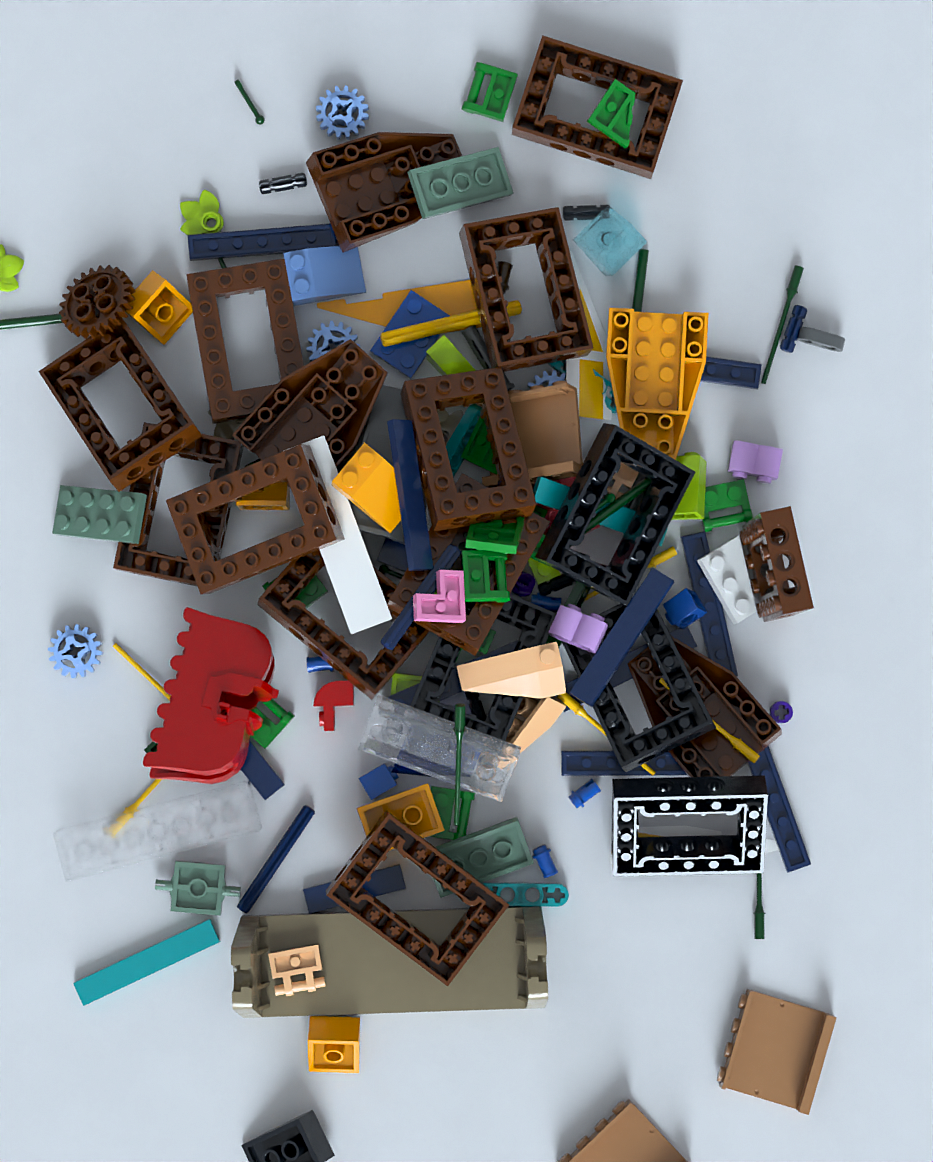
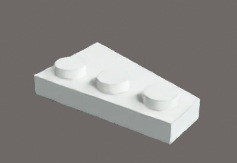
(729, 579)

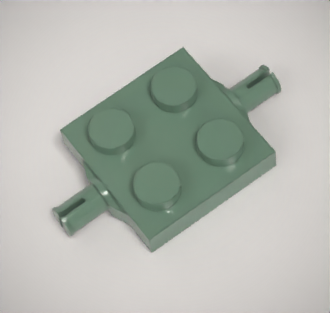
(198, 888)

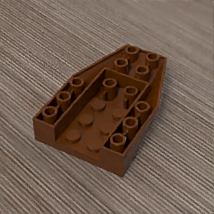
(368, 182)
(318, 400)
(727, 703)

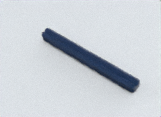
(428, 586)
(275, 859)

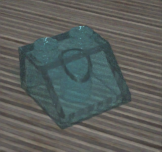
(609, 241)

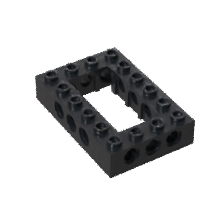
(646, 528)
(535, 628)
(691, 723)
(689, 854)

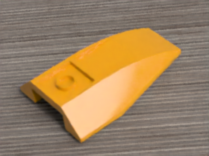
(656, 372)

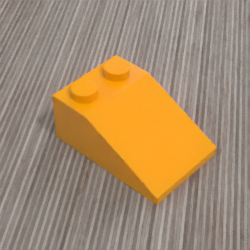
(371, 486)
(412, 807)

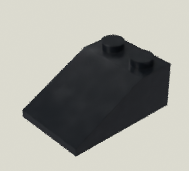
(291, 1142)

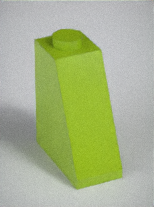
(447, 358)
(693, 502)

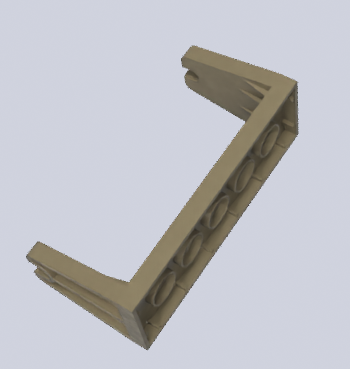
(375, 977)

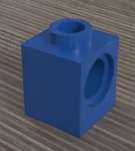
(684, 609)
(379, 780)

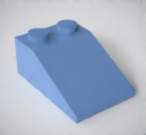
(323, 274)

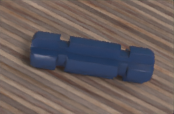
(793, 328)

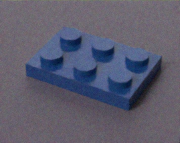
(409, 355)

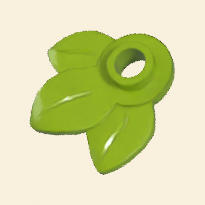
(200, 213)
(9, 267)

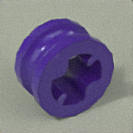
(522, 590)
(787, 717)

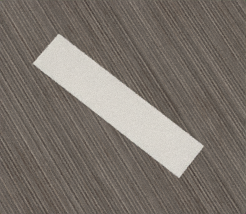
(348, 559)

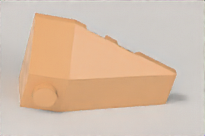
(524, 673)
(533, 719)

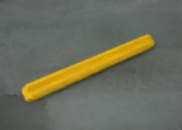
(439, 326)

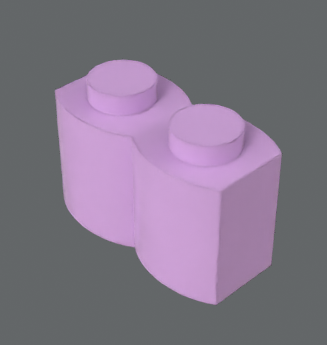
(755, 461)
(578, 629)

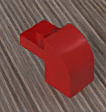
(331, 695)

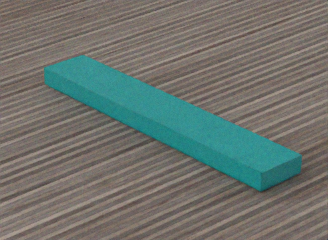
(553, 494)
(146, 962)

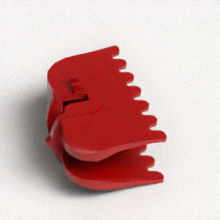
(221, 672)

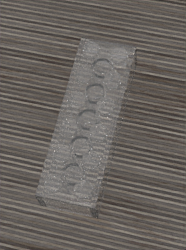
(429, 746)

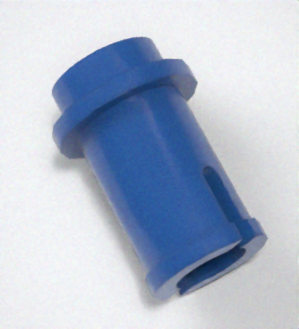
(546, 602)
(317, 664)
(584, 793)
(544, 861)

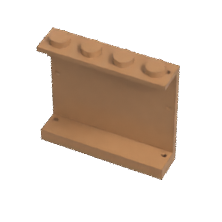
(547, 431)
(776, 1050)
(624, 1138)

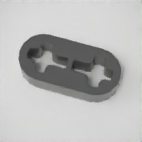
(821, 339)

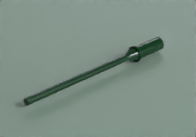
(791, 291)
(459, 730)
(759, 912)

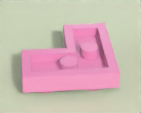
(447, 604)

